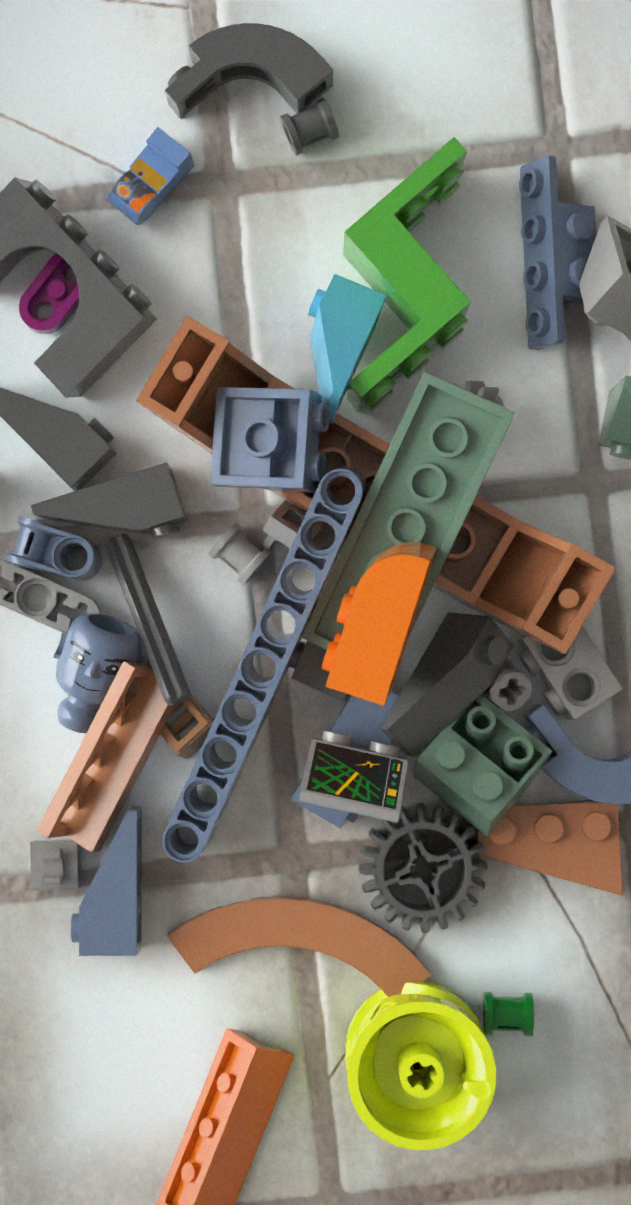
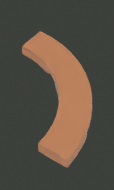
(304, 925)

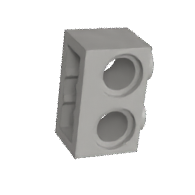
(580, 658)

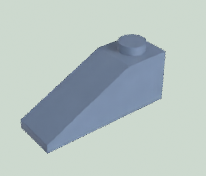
(112, 907)

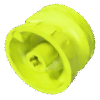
(427, 1101)

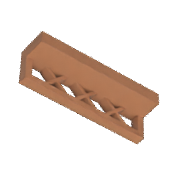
(108, 759)

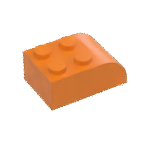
(378, 622)

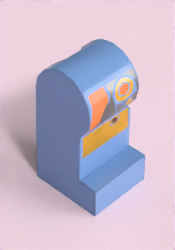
(151, 177)

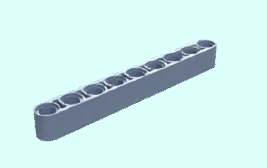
(247, 683)

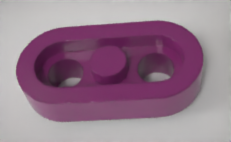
(52, 289)

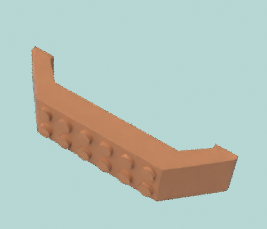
(496, 560)

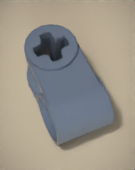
(47, 548)

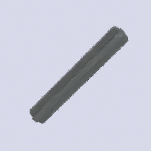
(148, 620)

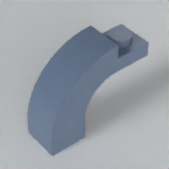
(588, 777)

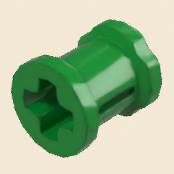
(508, 1014)

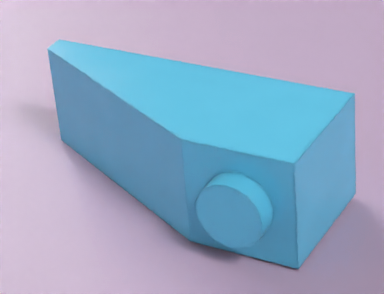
(341, 331)

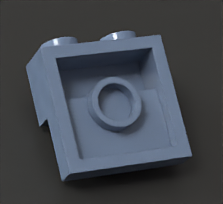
(268, 439)

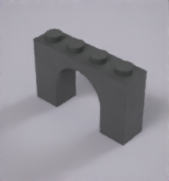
(108, 310)

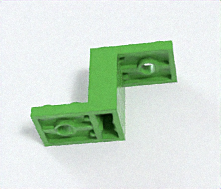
(402, 269)

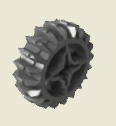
(444, 860)

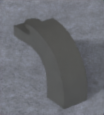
(250, 53)

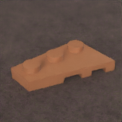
(561, 840)

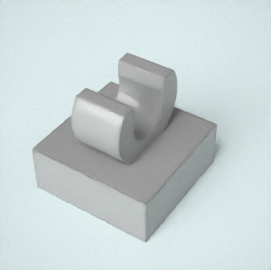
(285, 524)
(55, 864)

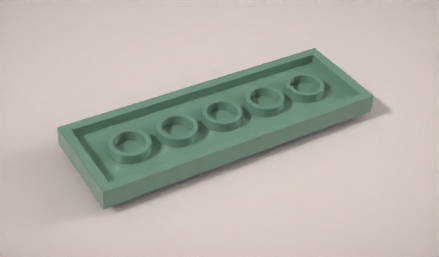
(418, 490)

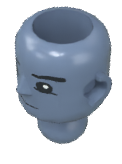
(89, 663)

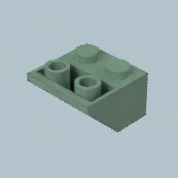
(481, 764)

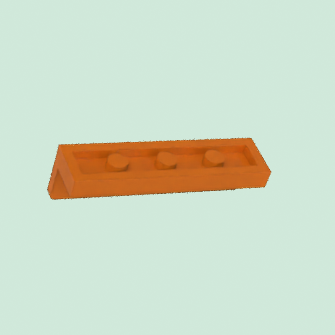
(227, 1123)

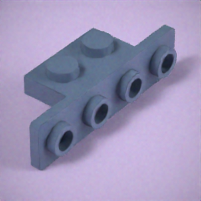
(555, 251)

